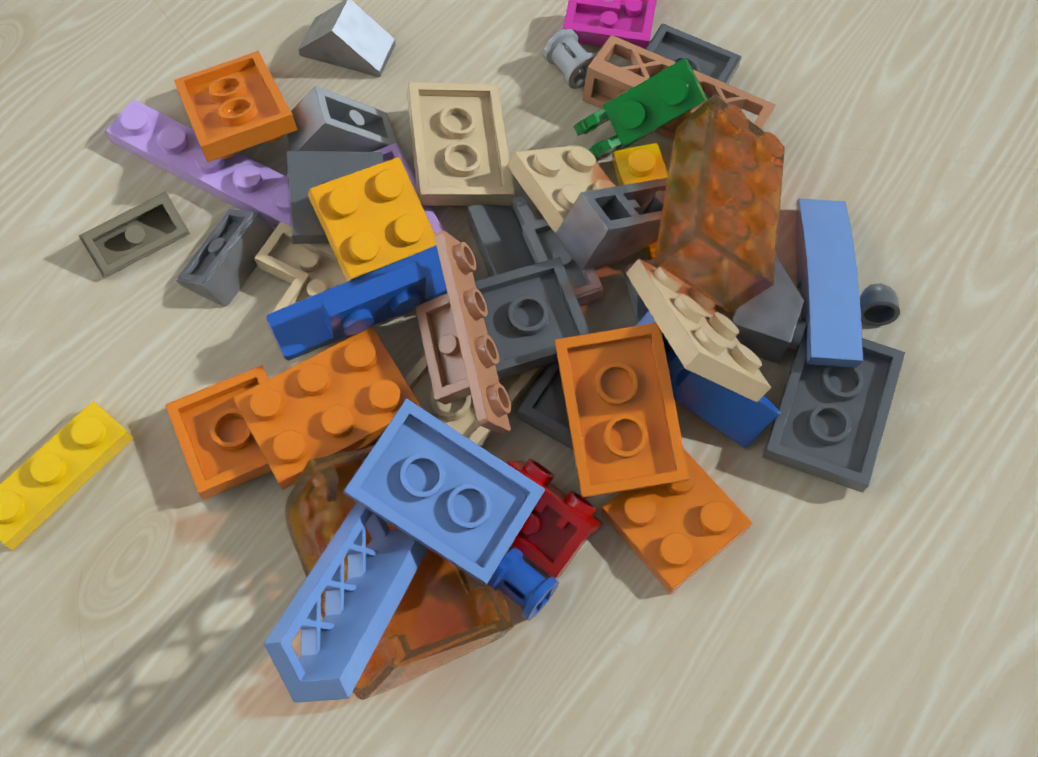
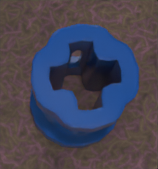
(522, 584)

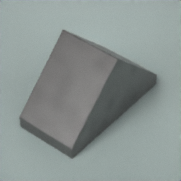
(348, 40)

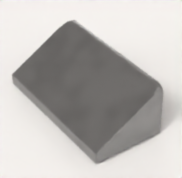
(226, 256)

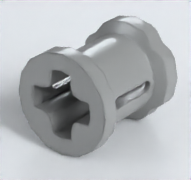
(569, 58)

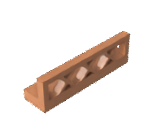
(607, 81)

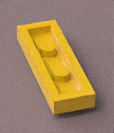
(58, 472)

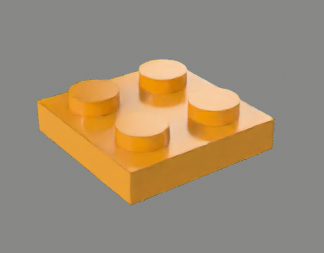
(372, 218)

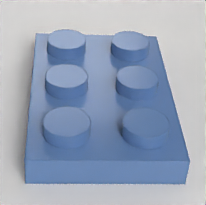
(444, 491)

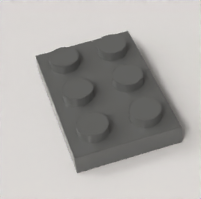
(835, 415)

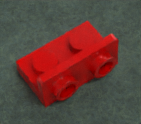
(556, 524)

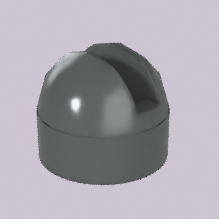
(879, 305)

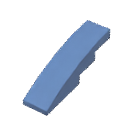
(828, 283)

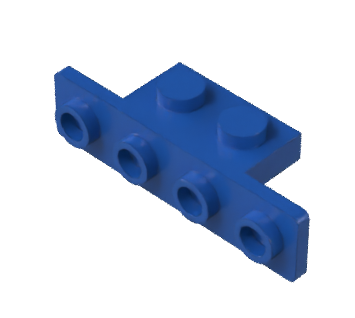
(357, 304)

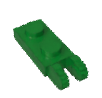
(646, 107)

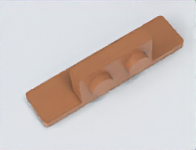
(456, 339)

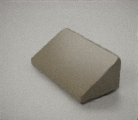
(134, 234)

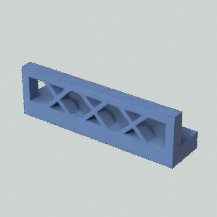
(355, 611)

